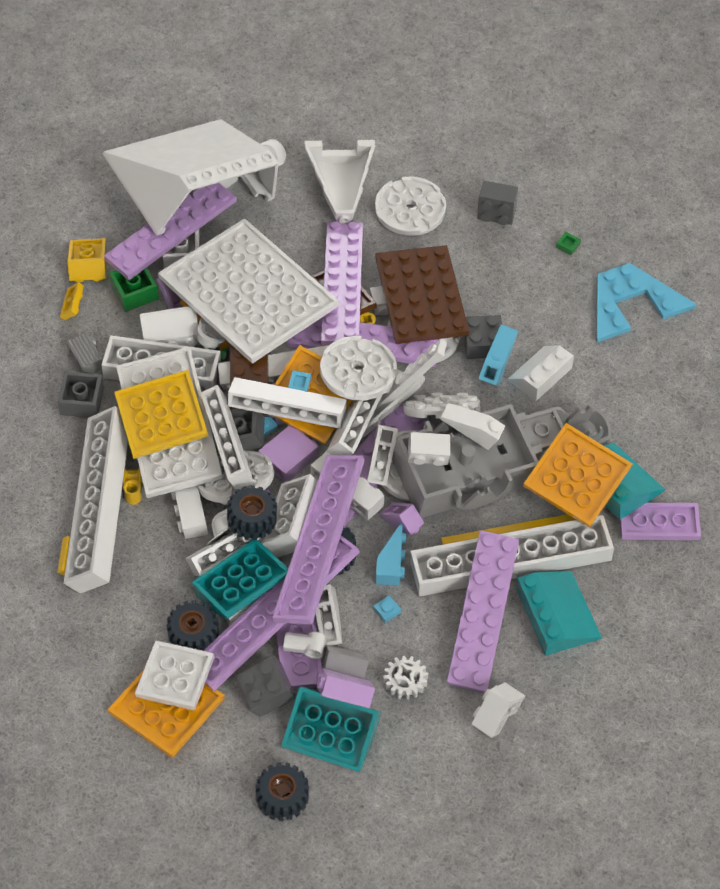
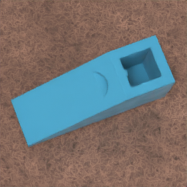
(498, 355)
(389, 560)

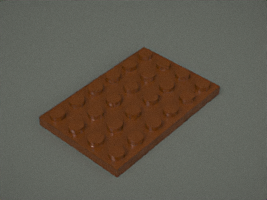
(421, 294)

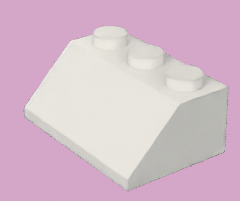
(171, 326)
(542, 371)

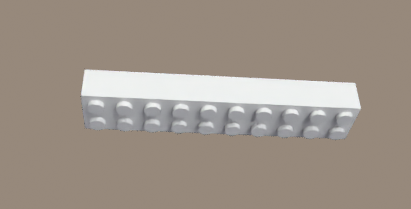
(97, 502)
(539, 550)

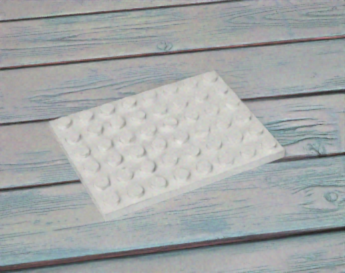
(248, 290)

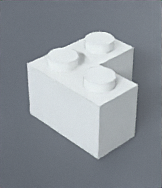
(497, 707)

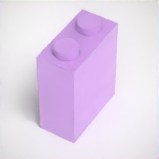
(290, 452)
(345, 687)

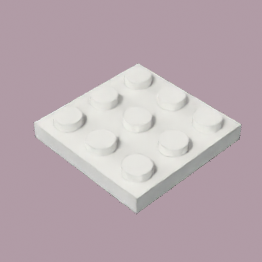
(174, 675)

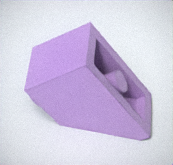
(404, 515)

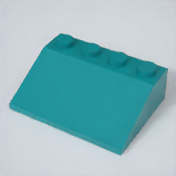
(634, 490)
(239, 579)
(557, 610)
(331, 729)

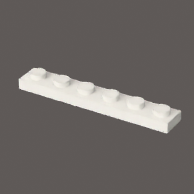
(412, 373)

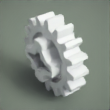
(401, 684)

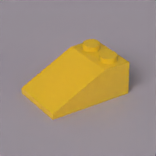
(87, 260)

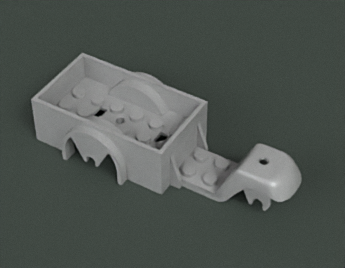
(484, 474)

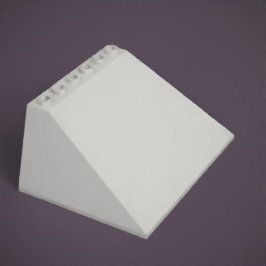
(169, 166)

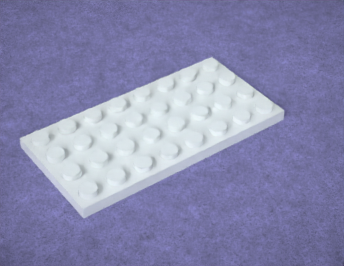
(183, 464)

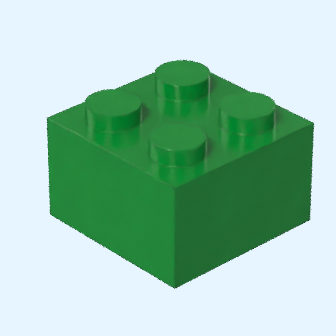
(136, 291)

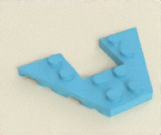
(624, 284)

